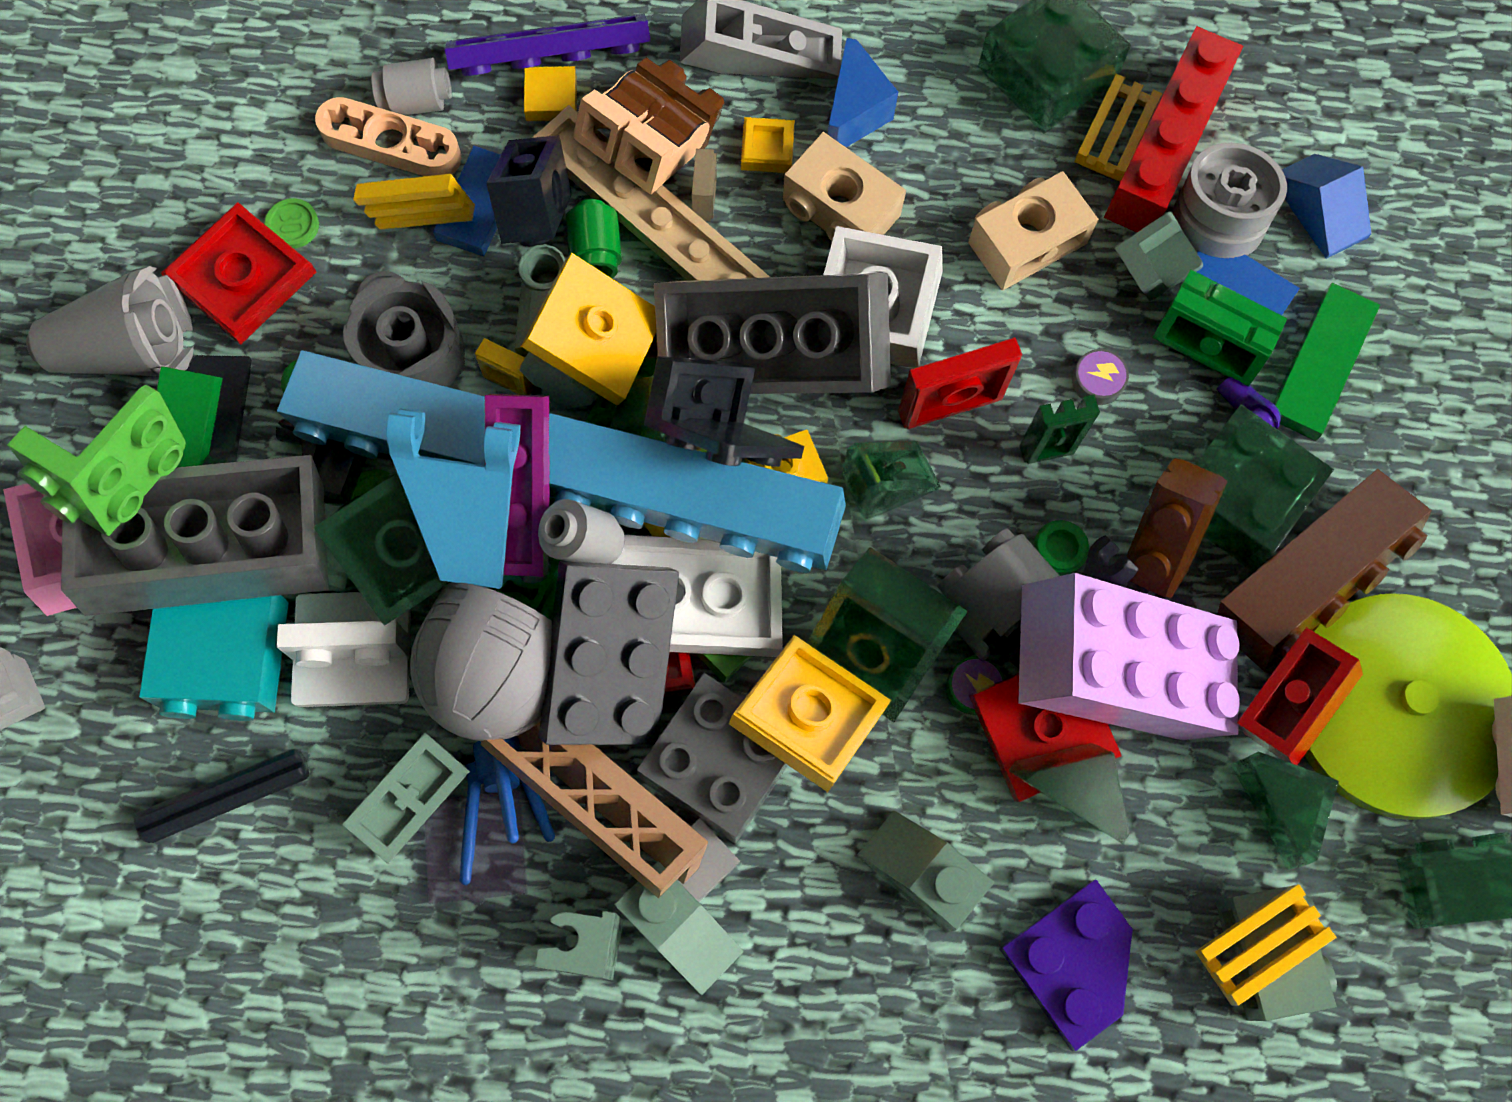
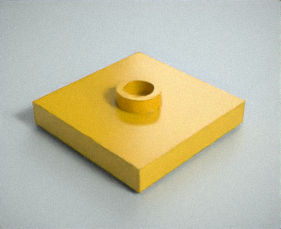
(593, 329)
(809, 713)

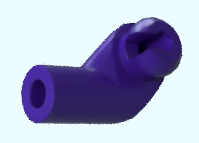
(1238, 393)

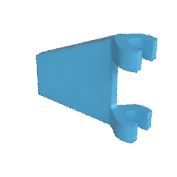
(458, 503)

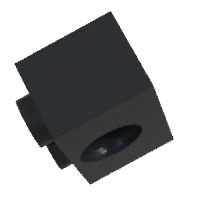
(529, 190)

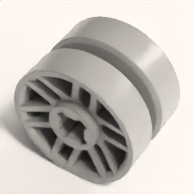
(1230, 199)

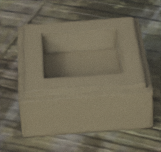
(704, 183)

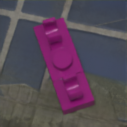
(529, 479)

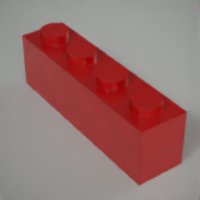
(1174, 130)

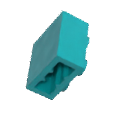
(215, 658)

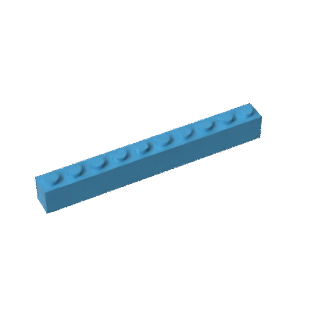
(594, 465)

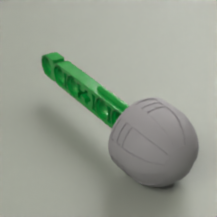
(488, 651)

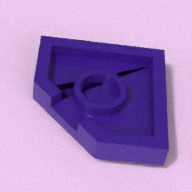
(1076, 963)

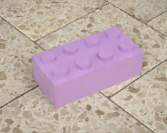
(1128, 659)

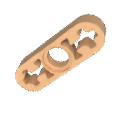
(375, 121)

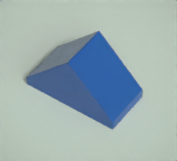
(862, 97)
(1329, 201)

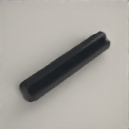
(221, 796)

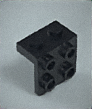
(706, 408)

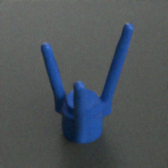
(499, 780)

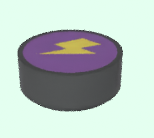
(1100, 374)

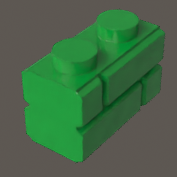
(1220, 328)

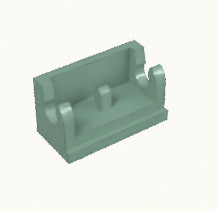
(406, 798)
(594, 946)

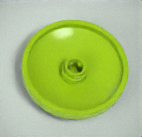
(1421, 716)

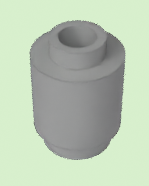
(411, 87)
(580, 533)

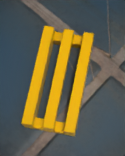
(1132, 96)
(415, 201)
(1305, 917)

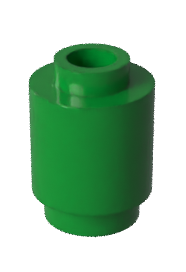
(595, 235)

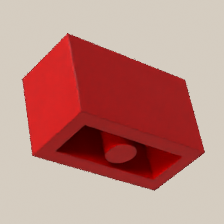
(1301, 696)

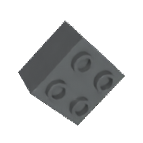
(710, 764)

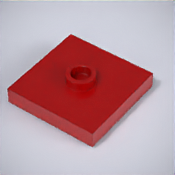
(239, 273)
(958, 383)
(1028, 731)

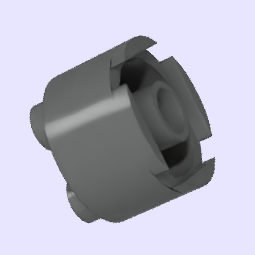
(405, 331)
(994, 590)

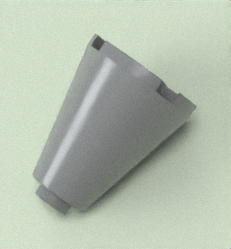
(116, 329)

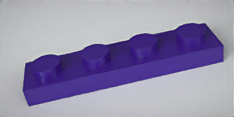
(528, 46)

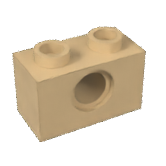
(831, 171)
(1015, 253)

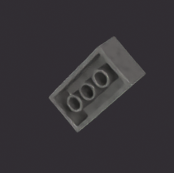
(791, 329)
(204, 540)

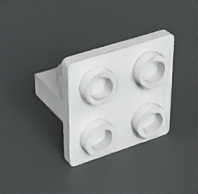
(345, 652)

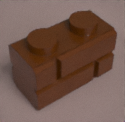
(1174, 525)

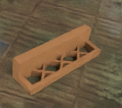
(614, 794)

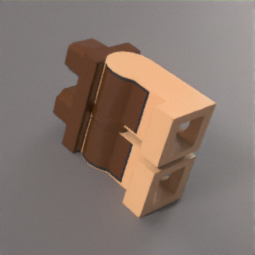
(649, 118)

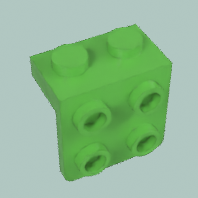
(112, 472)

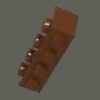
(1325, 567)

